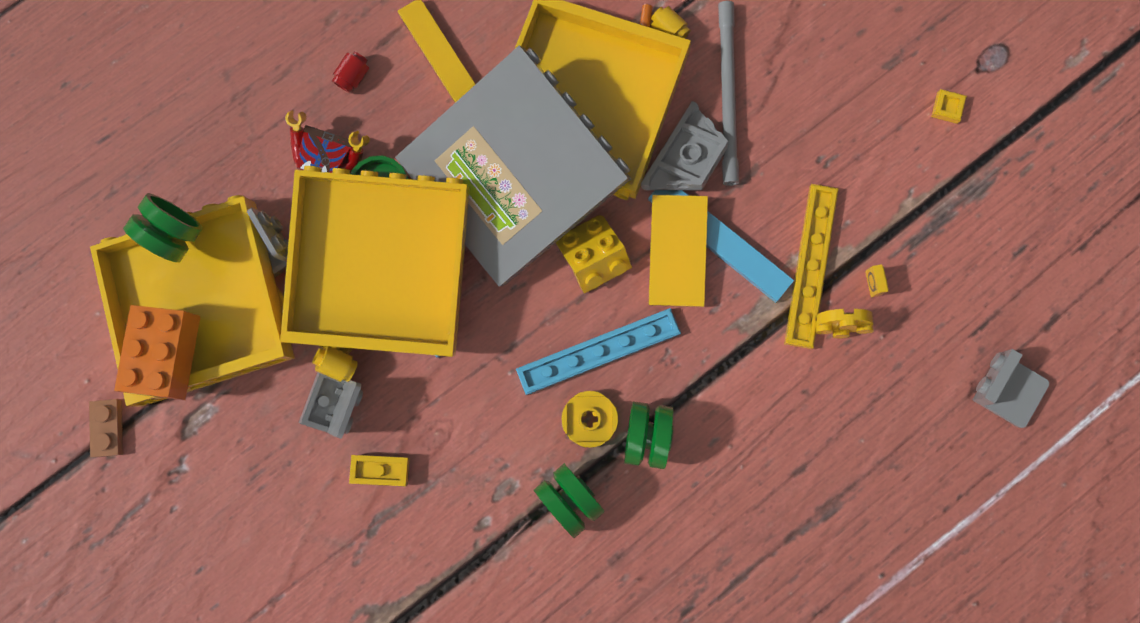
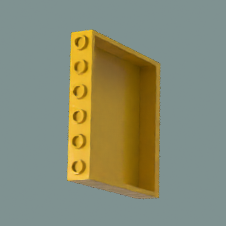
(613, 72)
(375, 261)
(220, 278)

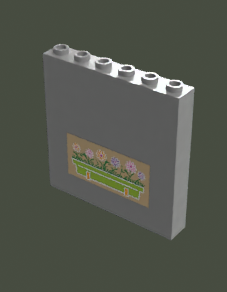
(526, 162)

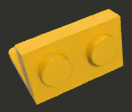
(594, 253)

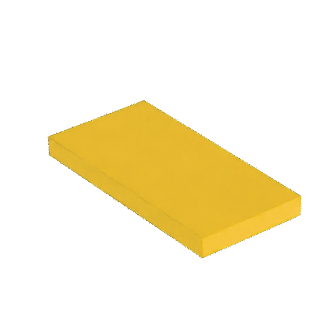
(678, 250)

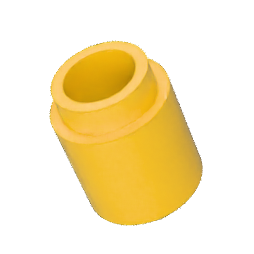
(669, 22)
(334, 364)

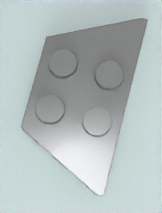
(687, 155)

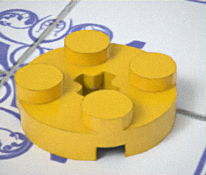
(830, 322)
(600, 407)

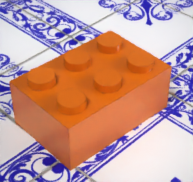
(157, 352)

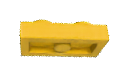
(379, 470)

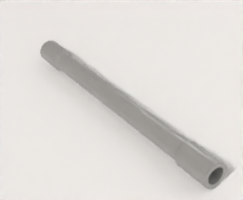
(730, 162)

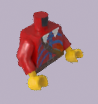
(323, 149)

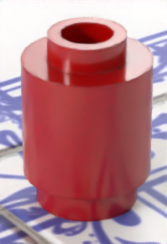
(350, 71)

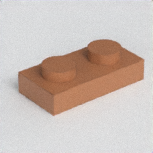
(105, 428)

